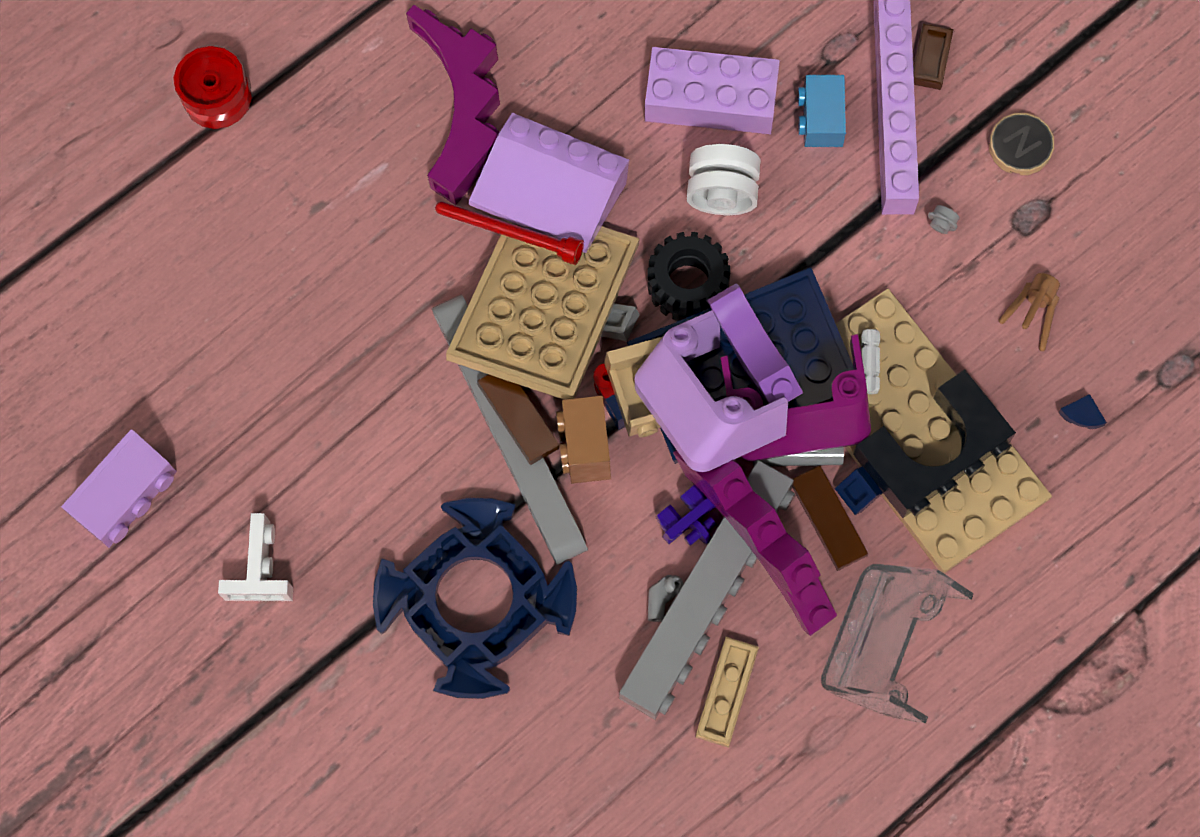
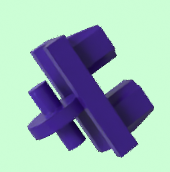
(675, 525)

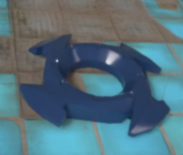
(466, 653)

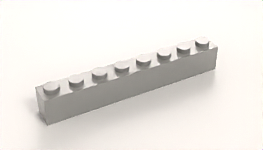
(699, 605)

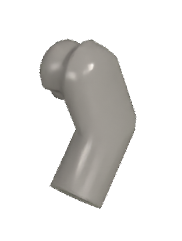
(660, 594)

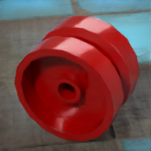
(212, 87)

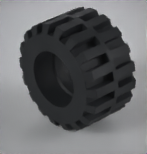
(680, 253)

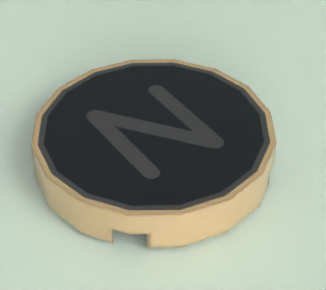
(1021, 143)

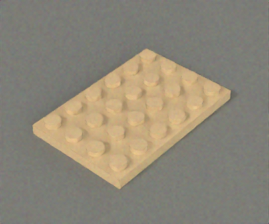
(542, 316)

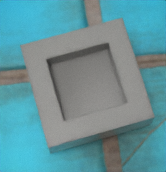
(620, 322)

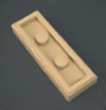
(727, 692)

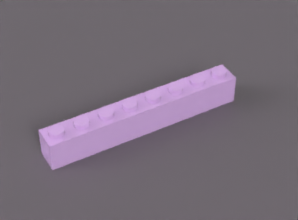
(896, 107)

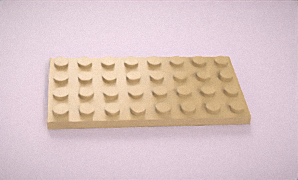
(905, 406)

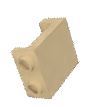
(621, 369)

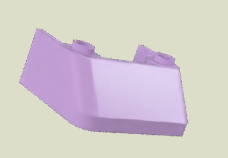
(697, 426)

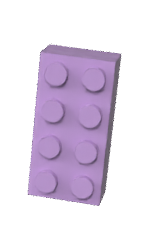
(711, 90)

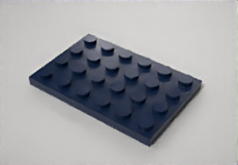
(799, 328)

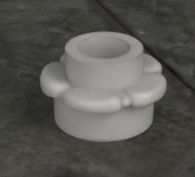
(943, 219)

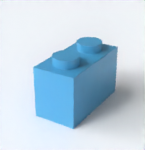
(823, 111)

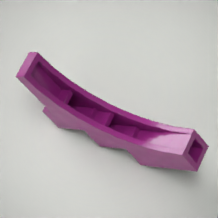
(475, 100)
(764, 533)

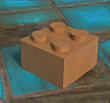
(585, 433)

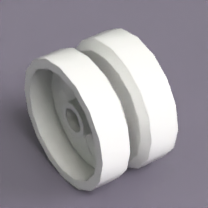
(723, 179)

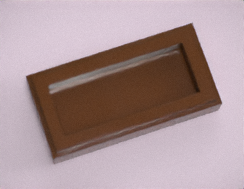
(932, 56)

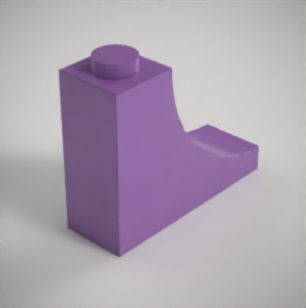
(753, 347)

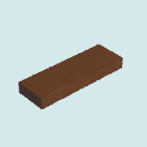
(519, 417)
(829, 518)

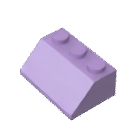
(120, 489)

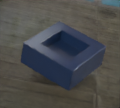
(858, 490)

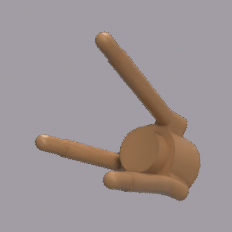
(1040, 294)

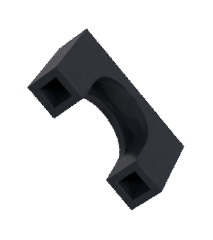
(911, 484)

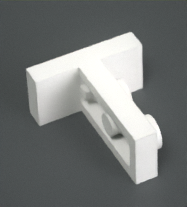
(259, 568)

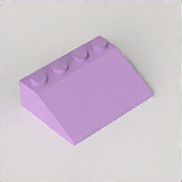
(549, 181)

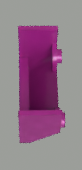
(819, 425)

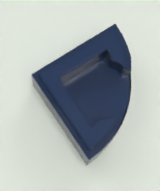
(1083, 413)

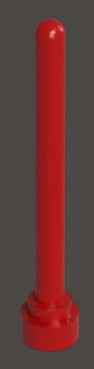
(568, 249)

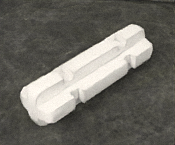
(871, 359)

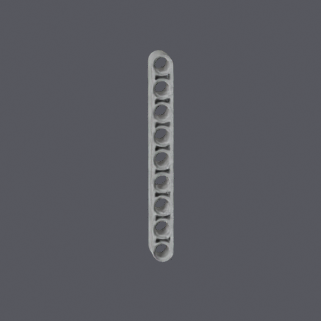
(533, 480)

